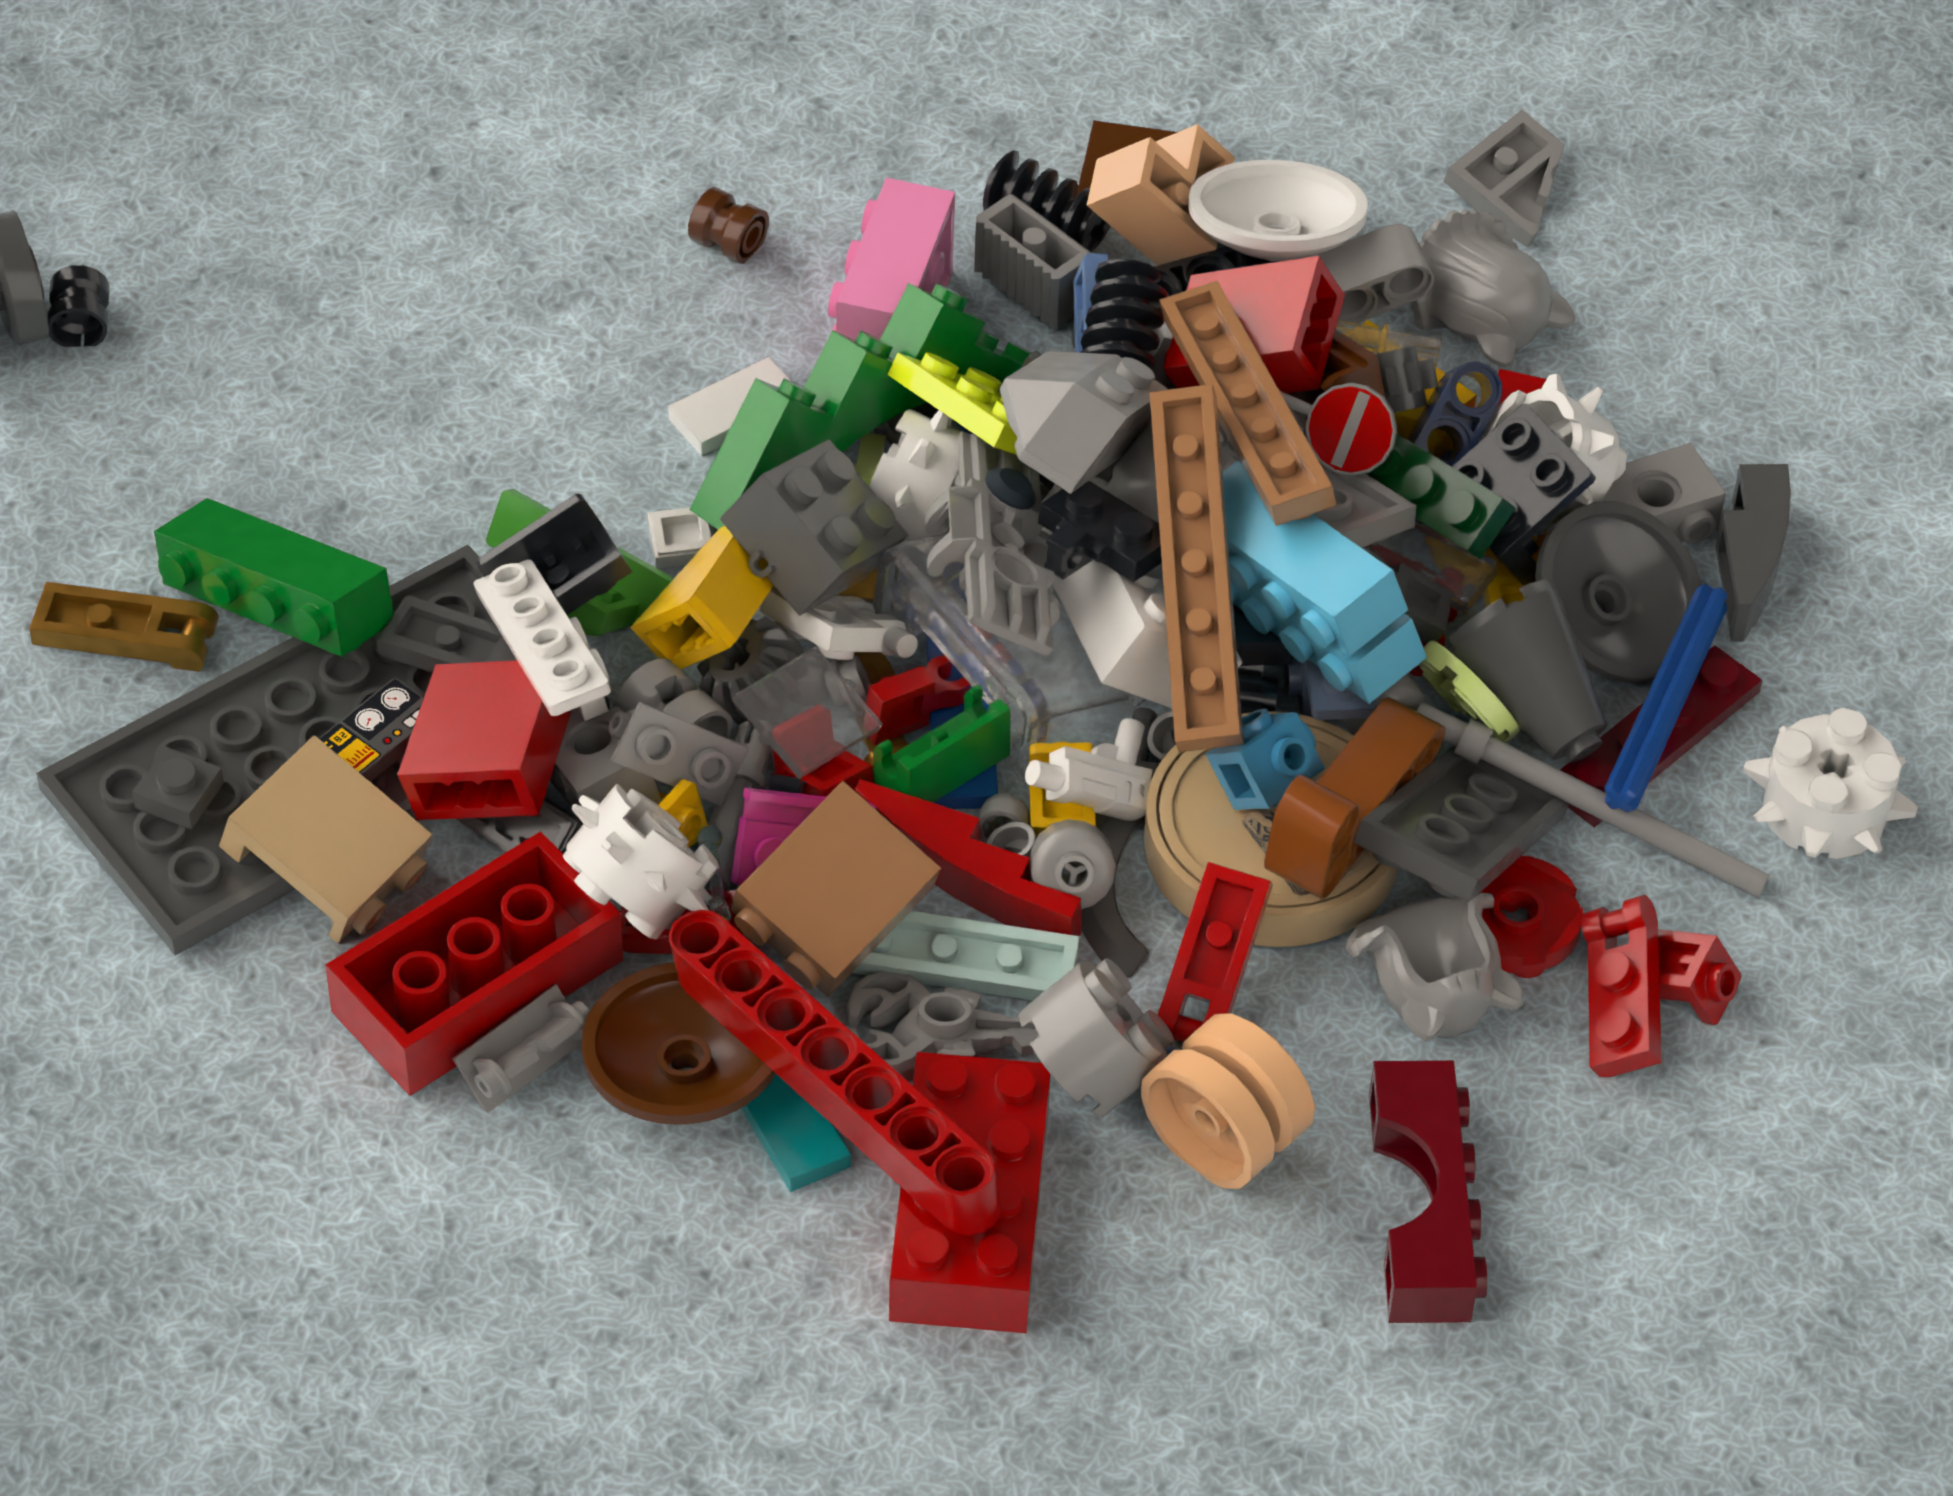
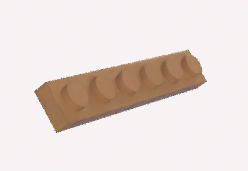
(1248, 404)
(1196, 569)

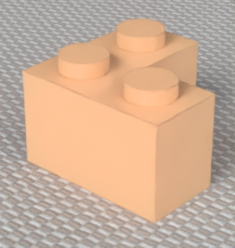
(1147, 190)

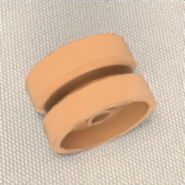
(1228, 1100)

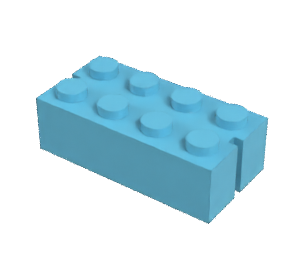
(1318, 594)

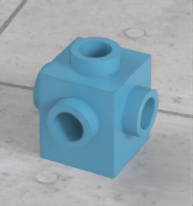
(1264, 766)

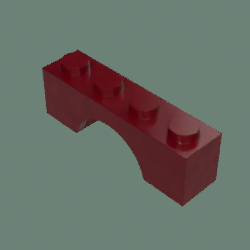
(1431, 1258)

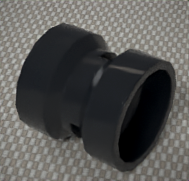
(78, 306)

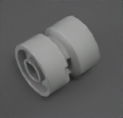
(673, 692)

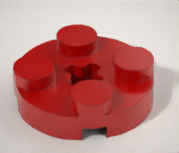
(1552, 917)

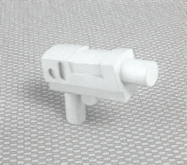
(1098, 779)

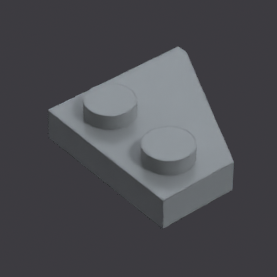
(1510, 175)

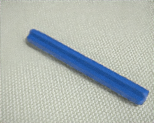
(1665, 698)

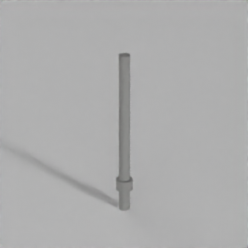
(1477, 742)

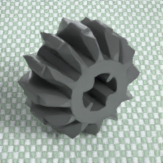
(756, 653)

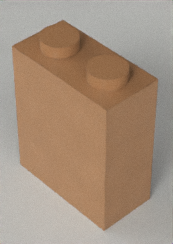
(833, 890)

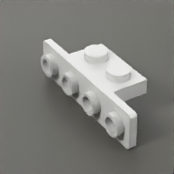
(545, 640)

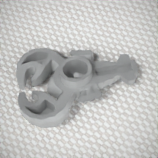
(930, 1022)

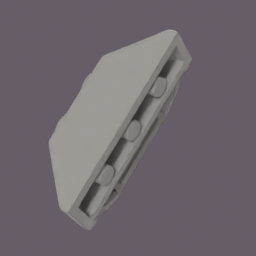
(1077, 412)

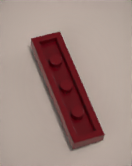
(1716, 695)

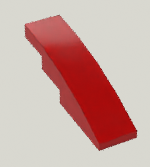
(975, 871)

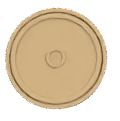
(1195, 824)

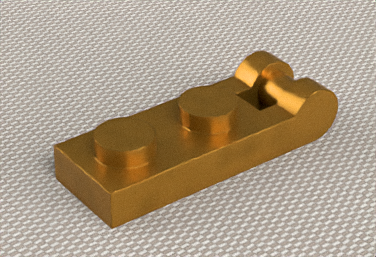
(123, 624)

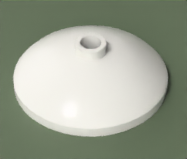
(1277, 208)

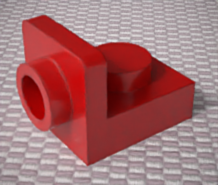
(1698, 972)

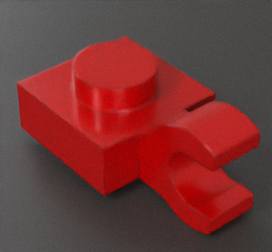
(907, 699)

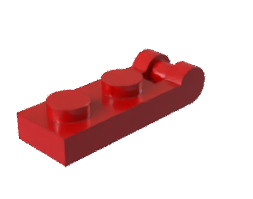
(1214, 946)
(1623, 988)

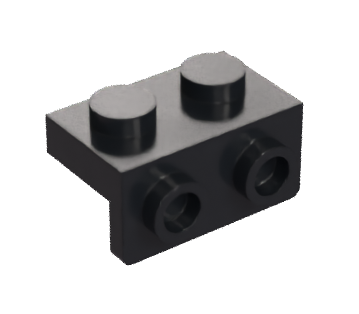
(568, 551)

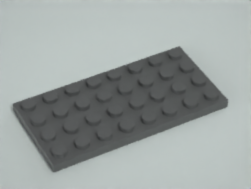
(250, 728)

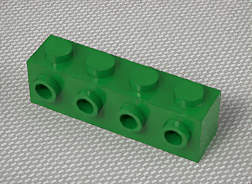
(274, 576)

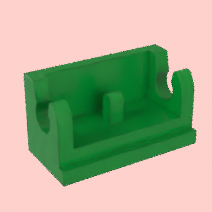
(947, 753)

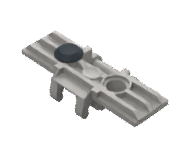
(999, 542)

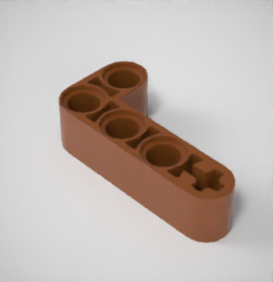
(1320, 819)

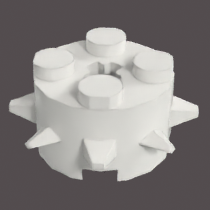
(1580, 428)
(918, 469)
(1831, 785)
(639, 859)

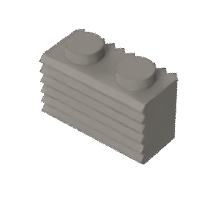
(1028, 259)

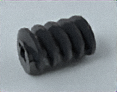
(1042, 194)
(1124, 311)

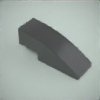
(1752, 542)

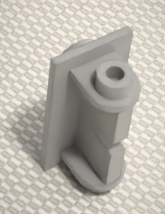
(676, 750)
(522, 1047)

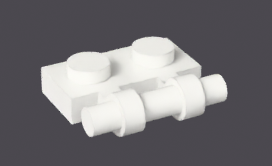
(842, 627)

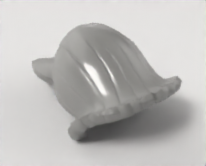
(1486, 287)
(1438, 964)

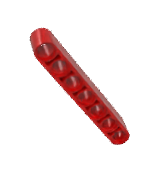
(836, 1072)

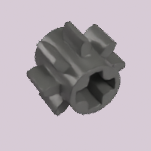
(1406, 378)

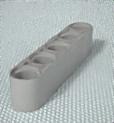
(1374, 273)

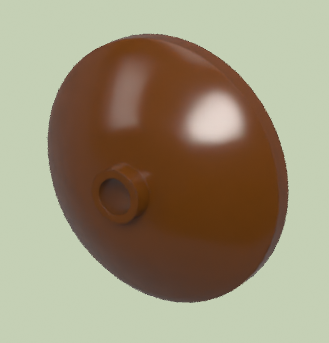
(651, 1030)

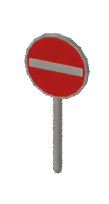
(1348, 427)

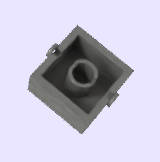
(813, 526)

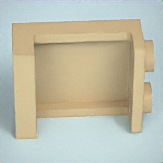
(330, 837)

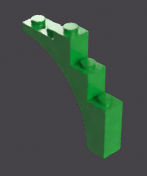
(848, 392)

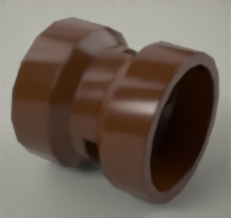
(729, 225)

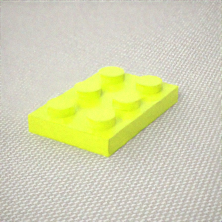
(965, 398)

